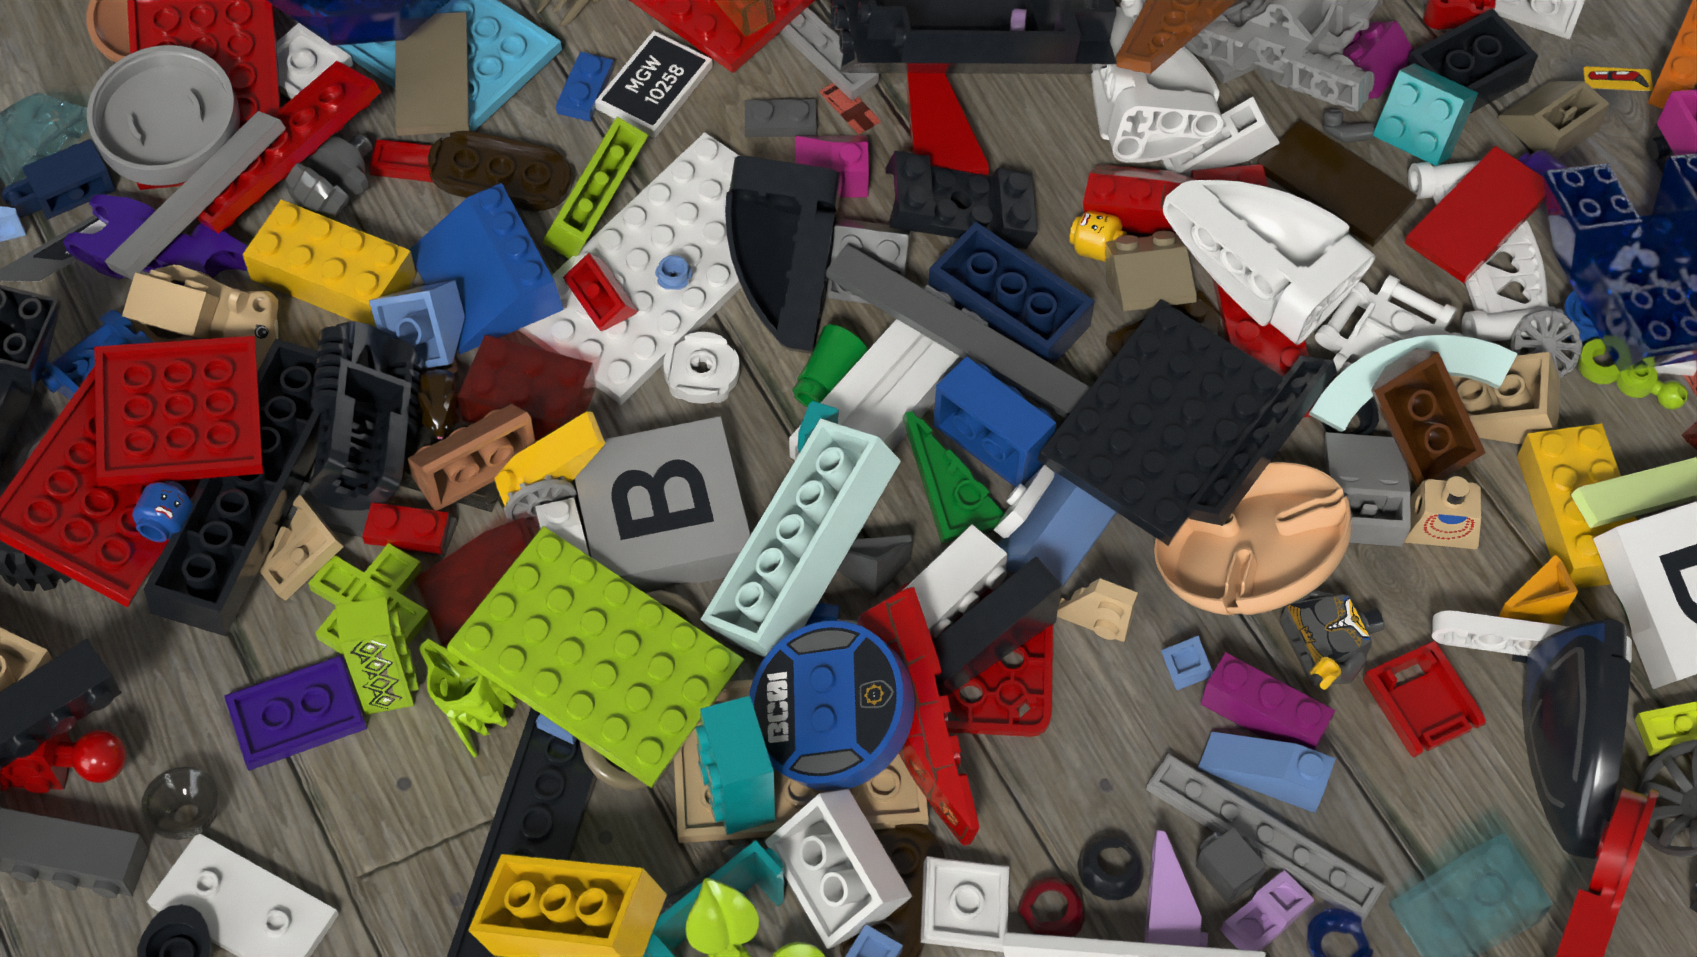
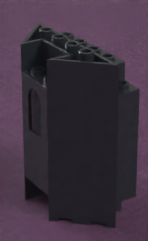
(973, 36)

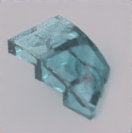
(36, 130)

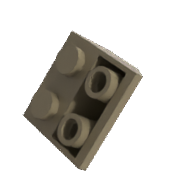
(1556, 116)

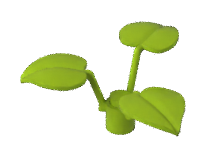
(726, 919)

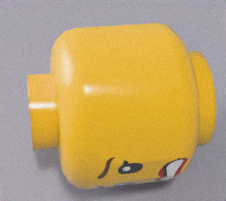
(1092, 231)

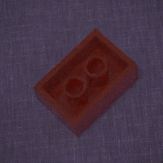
(535, 380)

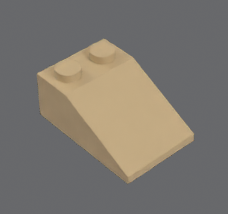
(1521, 404)

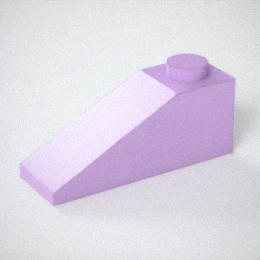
(1171, 907)

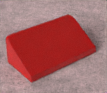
(599, 292)

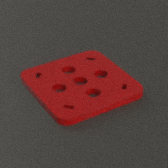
(1007, 690)

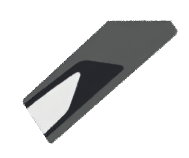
(48, 257)

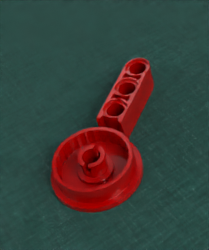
(1597, 910)

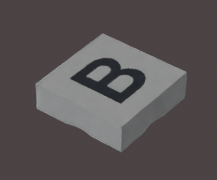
(664, 505)

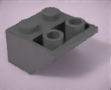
(875, 240)

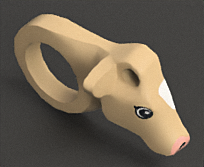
(236, 312)

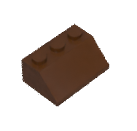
(1426, 416)

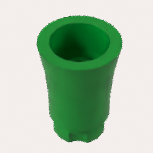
(828, 364)

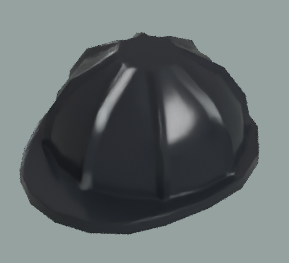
(176, 933)

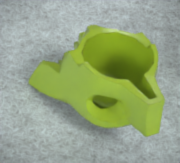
(464, 693)

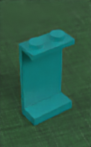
(741, 872)

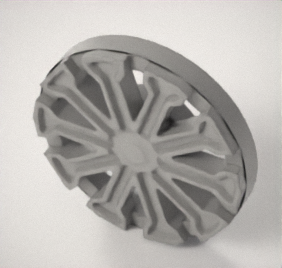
(1547, 338)

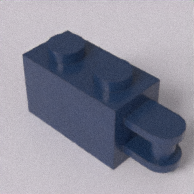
(60, 182)

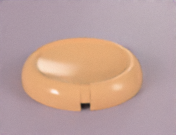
(1268, 551)

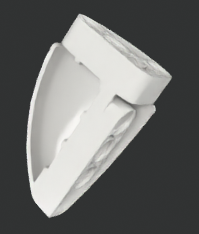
(1155, 112)
(1269, 251)

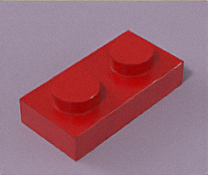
(406, 528)

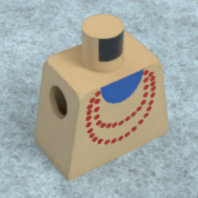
(1446, 513)

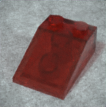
(467, 576)

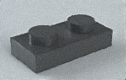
(780, 118)

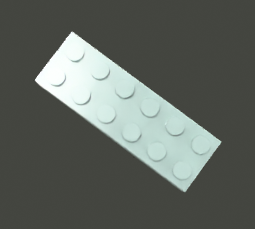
(801, 537)

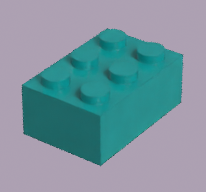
(735, 765)

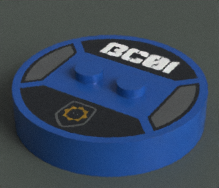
(832, 705)

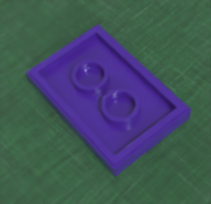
(295, 712)

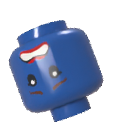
(162, 510)

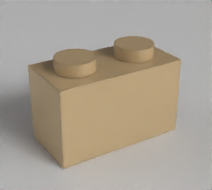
(170, 306)

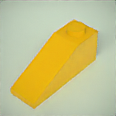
(557, 454)

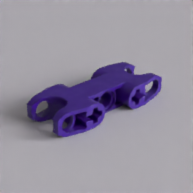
(200, 251)

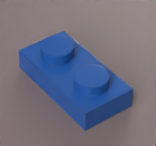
(584, 86)

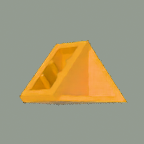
(1544, 596)

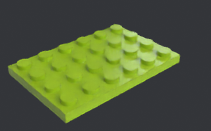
(596, 656)

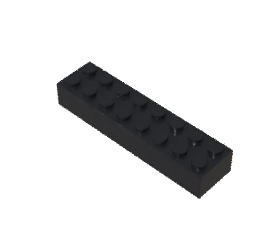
(236, 518)

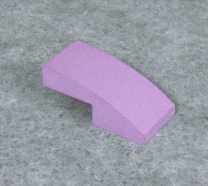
(1267, 914)

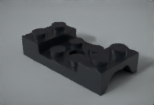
(996, 202)

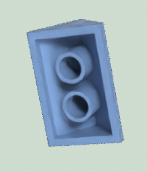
(1058, 530)

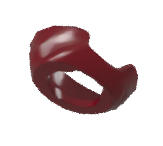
(1069, 924)

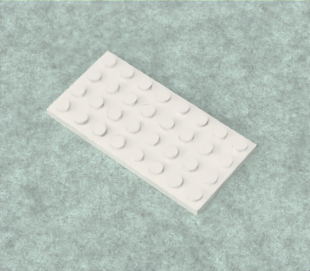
(672, 216)

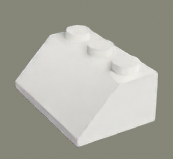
(838, 867)

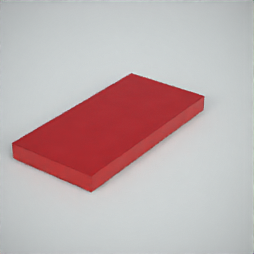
(1478, 215)

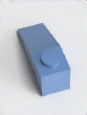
(1269, 767)

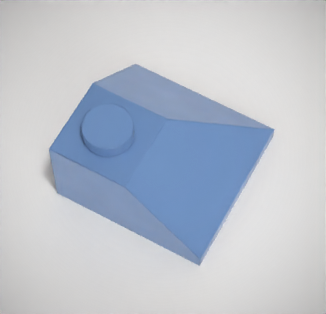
(425, 318)

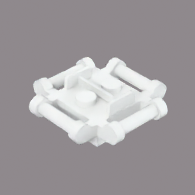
(1381, 322)

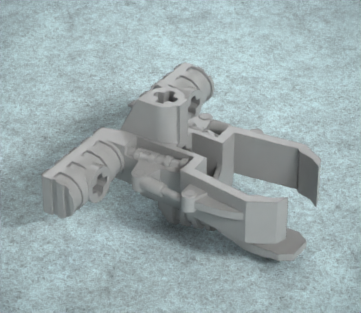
(1293, 46)

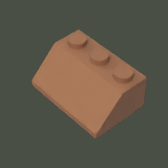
(471, 456)

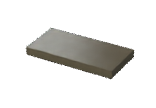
(433, 77)

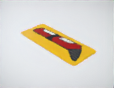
(1618, 78)

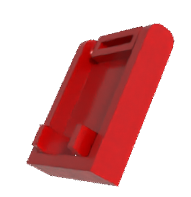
(1429, 707)

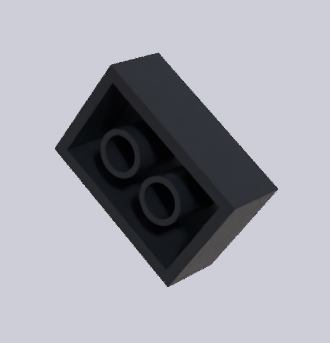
(1479, 56)

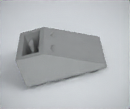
(1374, 483)

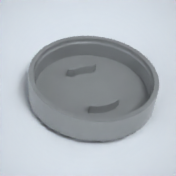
(162, 114)

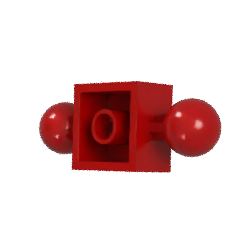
(95, 757)

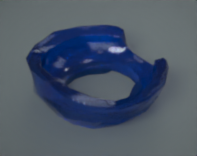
(1336, 921)

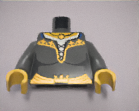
(1330, 636)

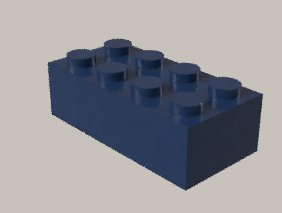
(1012, 293)

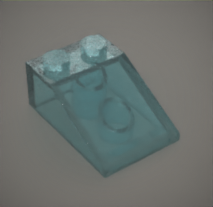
(1472, 902)

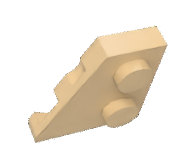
(299, 550)
(1101, 608)

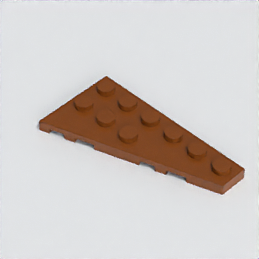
(1164, 29)

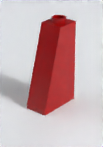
(940, 126)

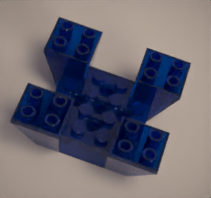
(1630, 268)

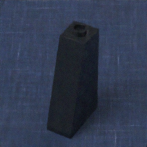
(997, 625)

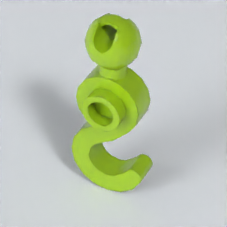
(1633, 383)

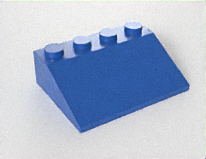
(493, 264)

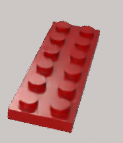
(309, 121)

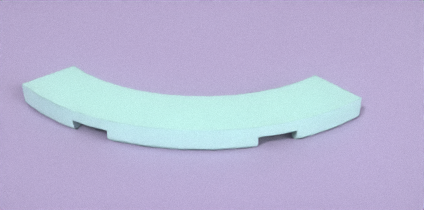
(1461, 356)

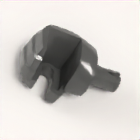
(330, 176)

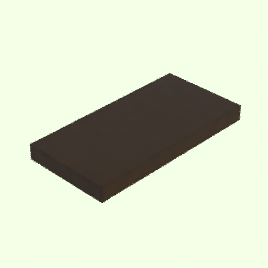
(1337, 182)

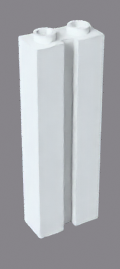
(891, 379)

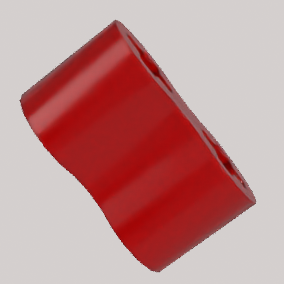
(1453, 13)

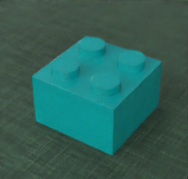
(1425, 114)

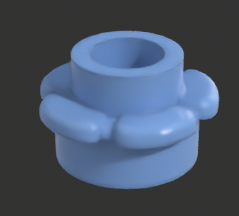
(673, 265)

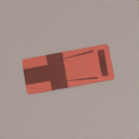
(853, 112)

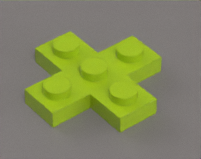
(386, 576)

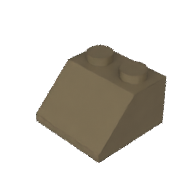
(1149, 270)

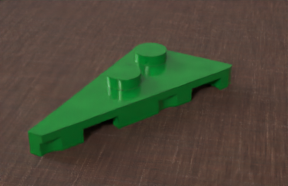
(950, 488)

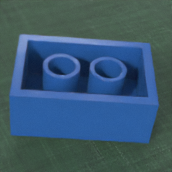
(992, 421)

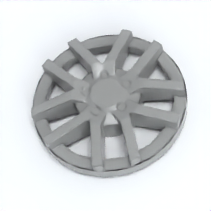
(523, 502)

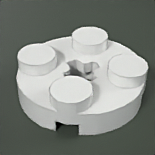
(706, 386)

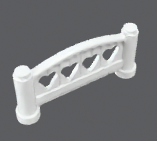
(1493, 314)

